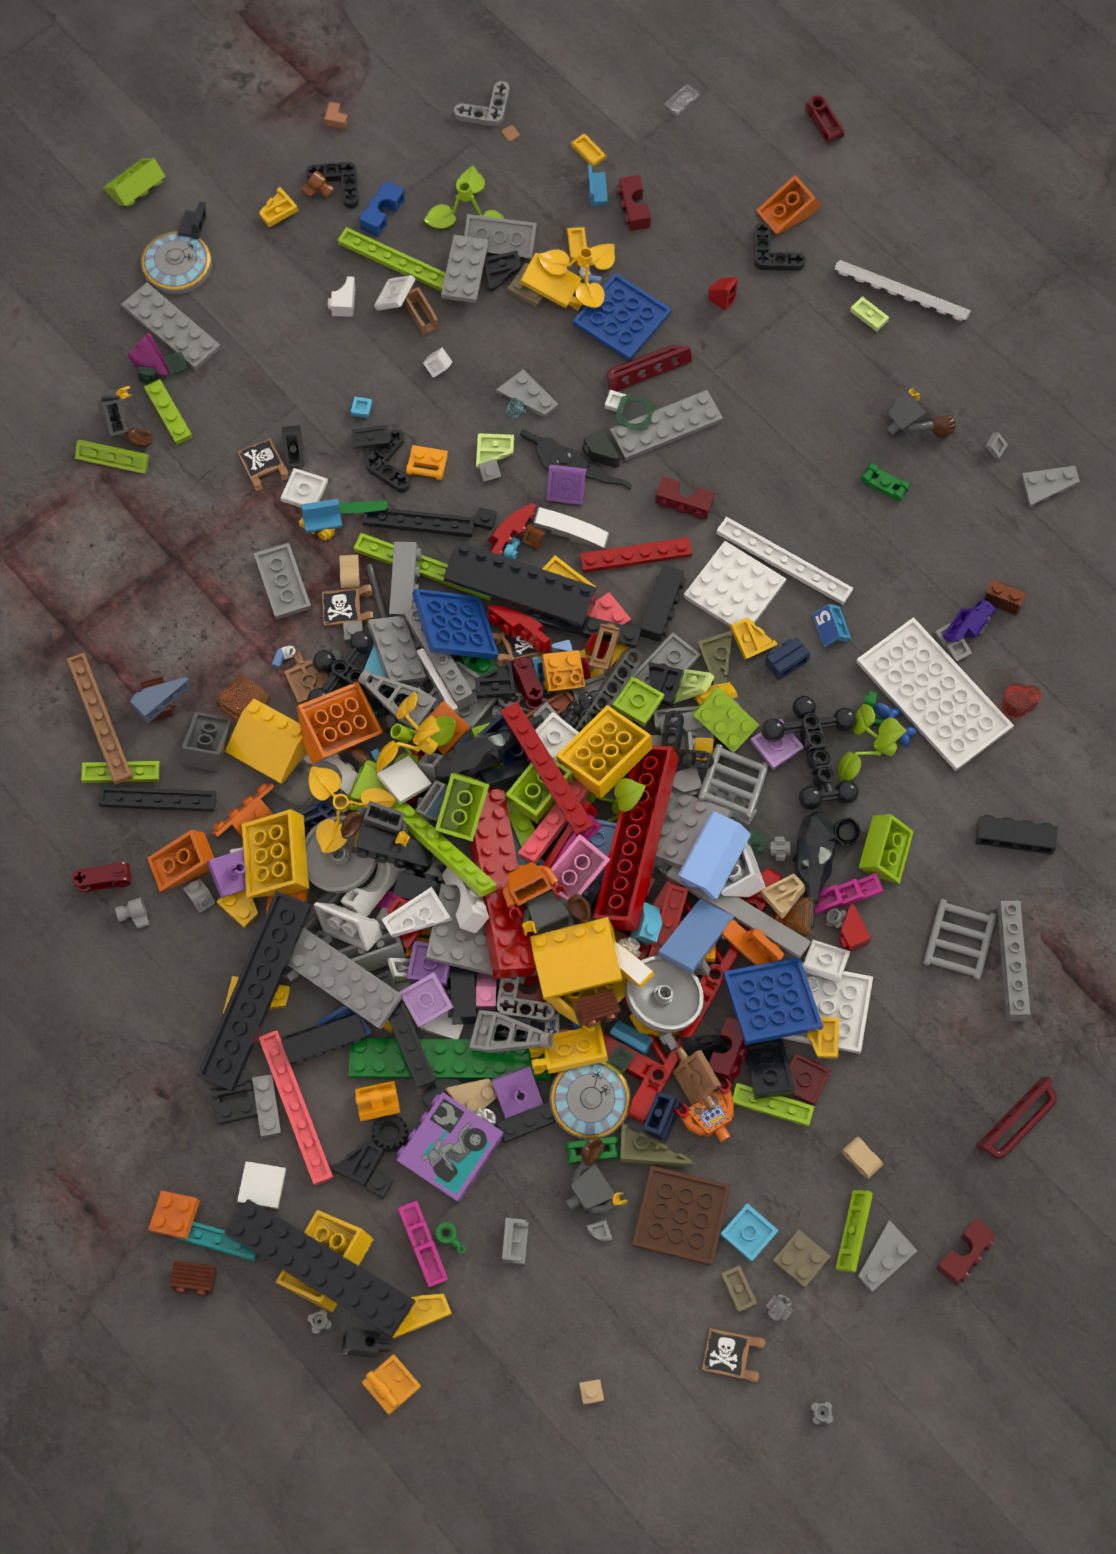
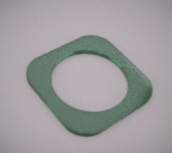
(639, 426)

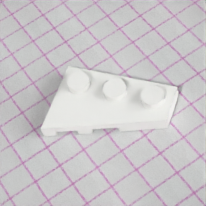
(417, 914)

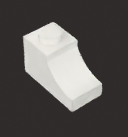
(342, 300)

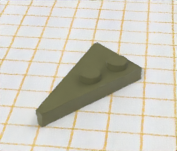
(716, 655)
(643, 1150)

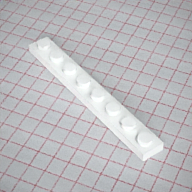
(897, 288)
(784, 561)

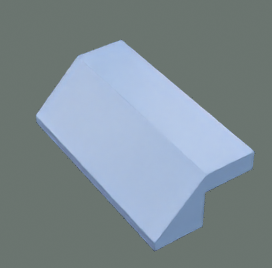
(714, 854)

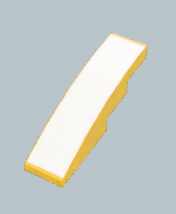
(633, 968)

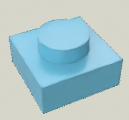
(361, 407)

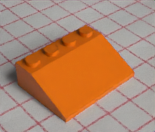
(337, 722)

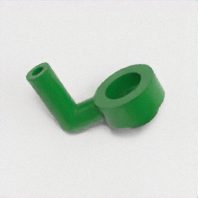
(871, 700)
(450, 1238)

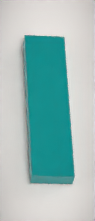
(216, 1240)

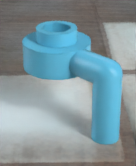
(510, 550)

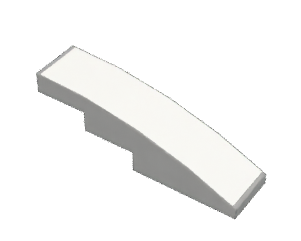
(572, 528)

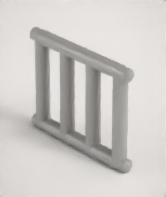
(757, 782)
(985, 937)

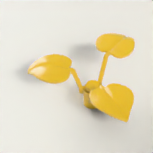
(600, 256)
(421, 739)
(324, 783)

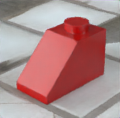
(723, 292)
(853, 932)

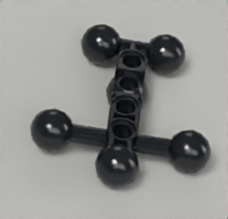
(325, 662)
(844, 720)

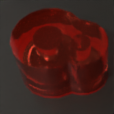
(1020, 699)

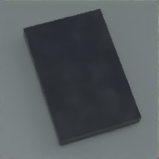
(769, 1069)

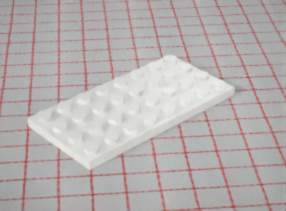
(934, 694)

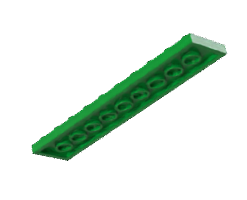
(447, 1058)

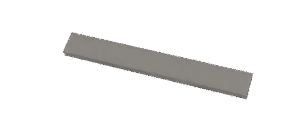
(750, 917)

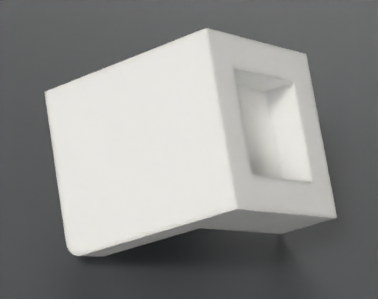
(437, 362)

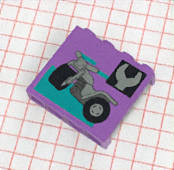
(450, 1146)

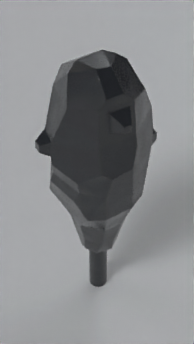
(478, 754)
(815, 855)

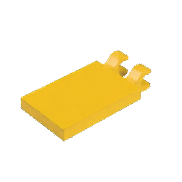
(553, 287)
(570, 1051)

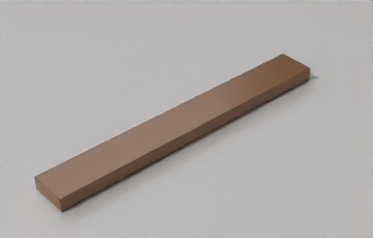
(99, 718)

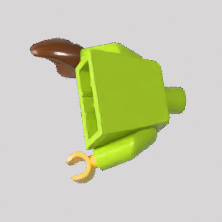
(365, 778)

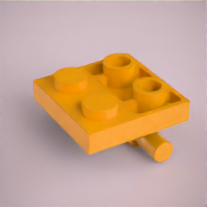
(563, 671)
(377, 1101)
(391, 1384)

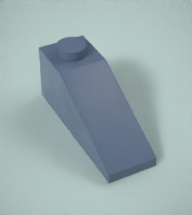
(155, 699)

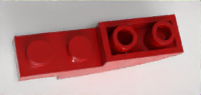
(511, 527)
(518, 624)

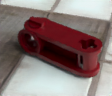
(824, 119)
(527, 682)
(102, 877)

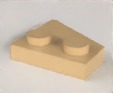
(783, 894)
(473, 1094)

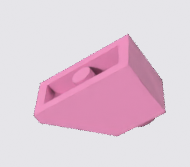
(486, 993)

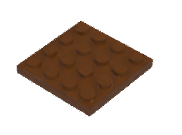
(681, 1215)

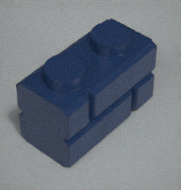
(787, 658)
(661, 1116)

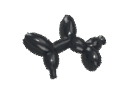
(572, 712)

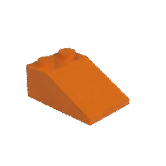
(788, 206)
(181, 860)

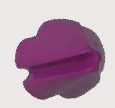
(148, 355)

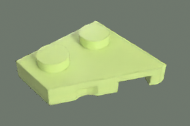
(494, 447)
(693, 684)

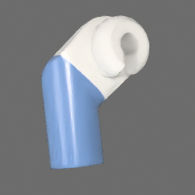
(591, 278)
(282, 654)

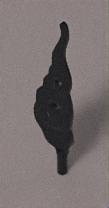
(554, 454)

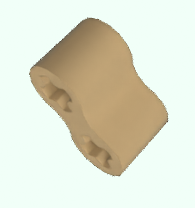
(349, 571)
(862, 1158)

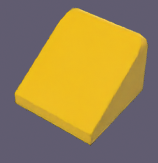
(704, 744)

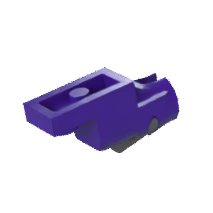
(970, 622)

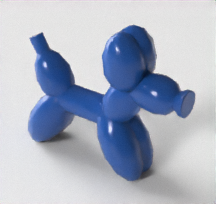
(886, 712)

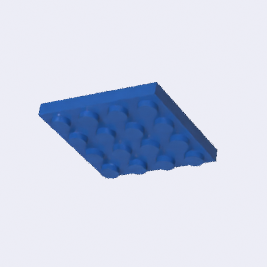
(624, 318)
(455, 624)
(772, 1000)

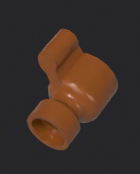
(317, 183)

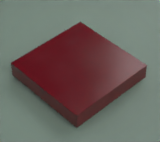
(808, 1078)

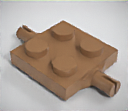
(304, 678)
(696, 1077)

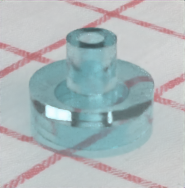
(515, 408)

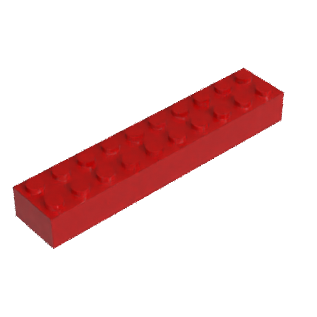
(637, 842)
(496, 856)

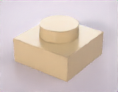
(591, 1392)

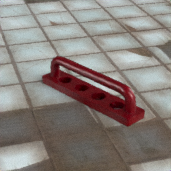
(648, 362)
(1013, 1115)

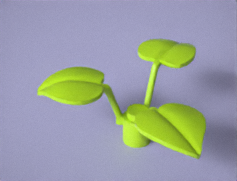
(468, 184)
(889, 733)
(404, 734)
(627, 794)

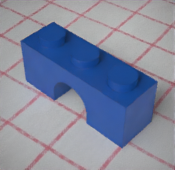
(388, 197)

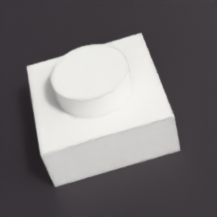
(613, 400)

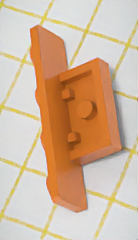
(252, 809)
(752, 944)

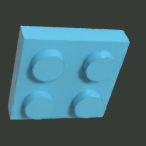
(749, 1232)

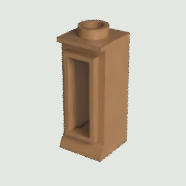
(415, 297)
(608, 629)

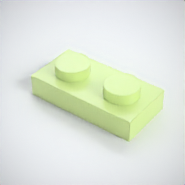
(869, 314)

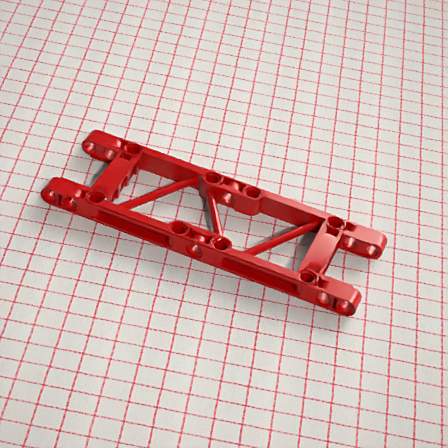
(644, 1067)

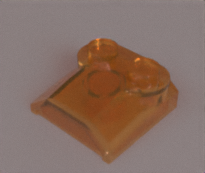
(240, 694)
(798, 917)

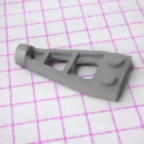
(424, 702)
(485, 1030)

